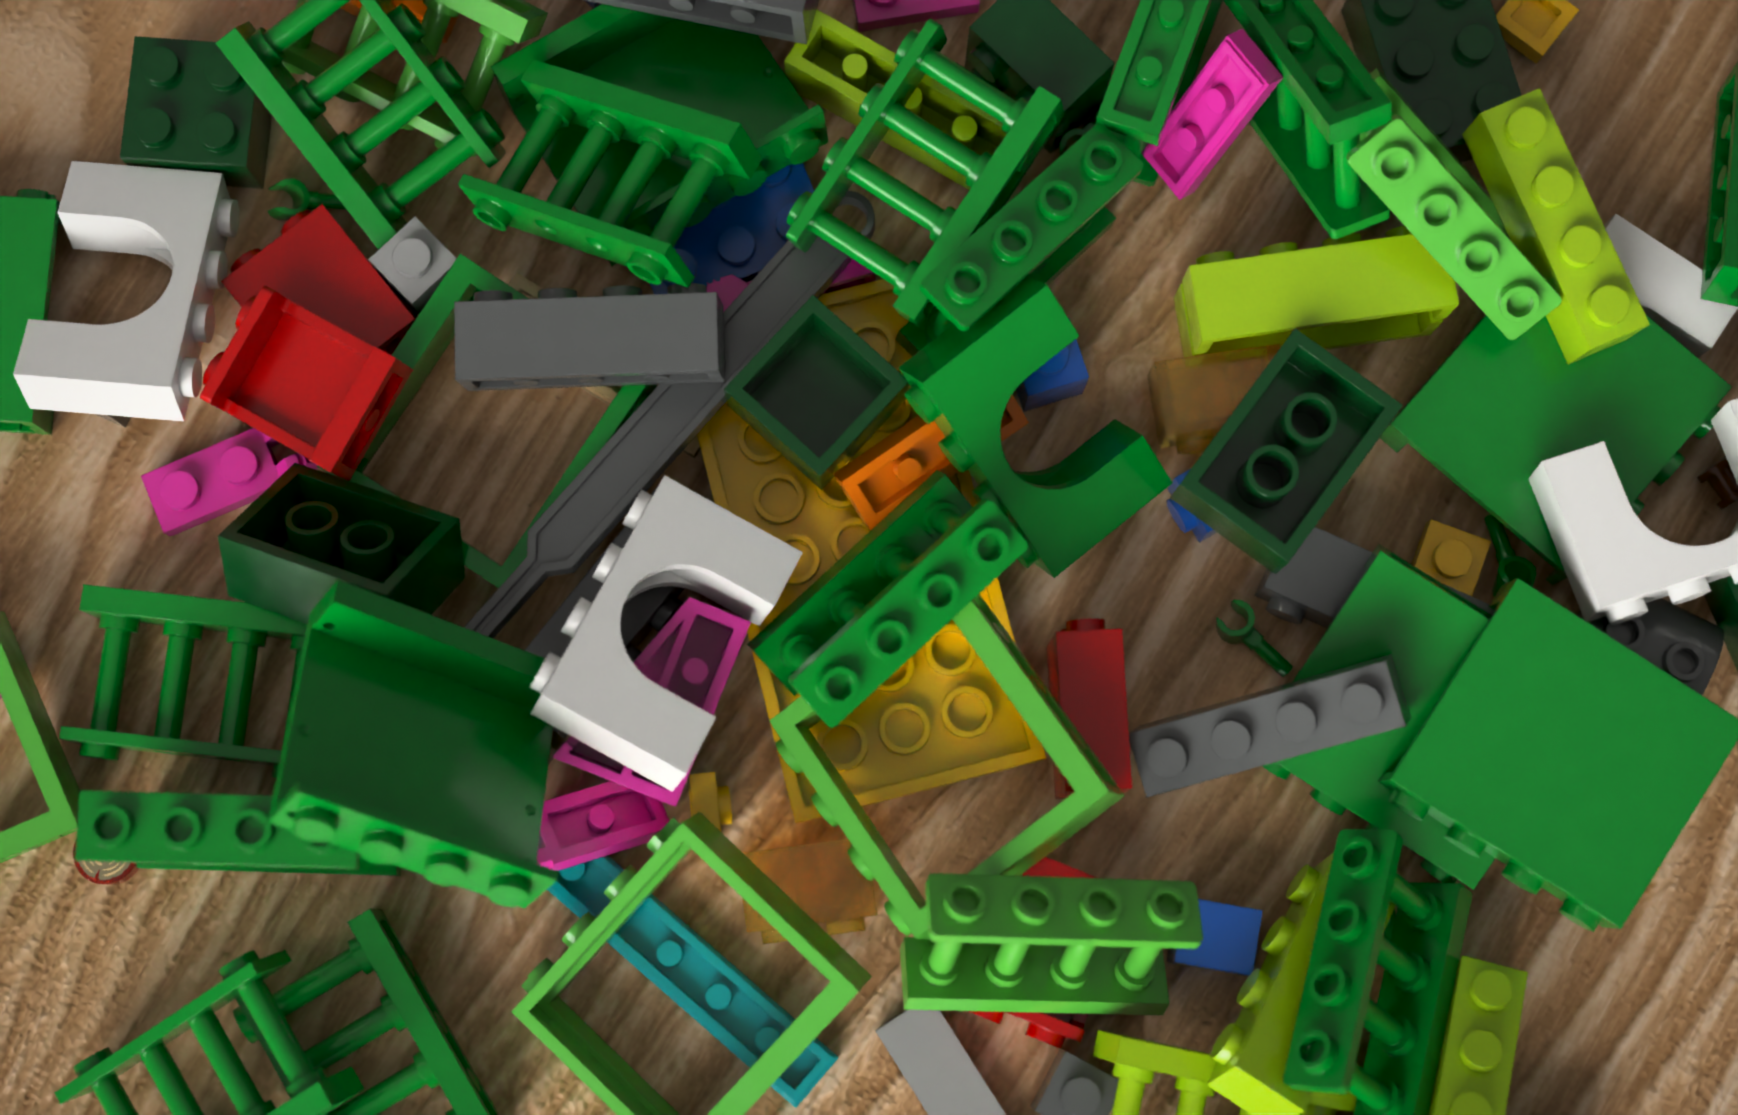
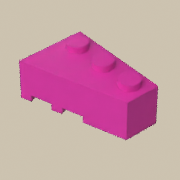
(687, 658)

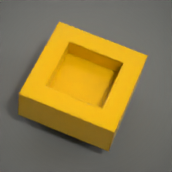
(1534, 24)
(1451, 556)
(709, 799)

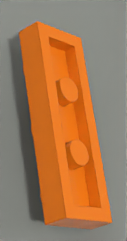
(902, 462)

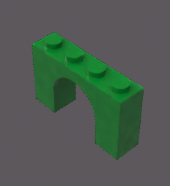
(965, 386)

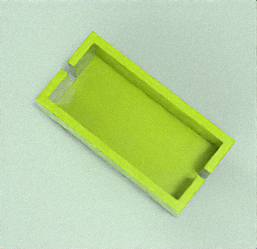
(1331, 293)

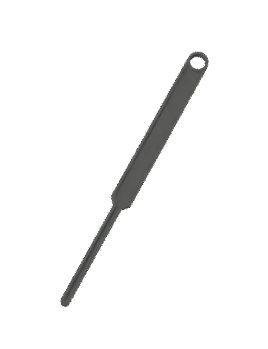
(663, 427)

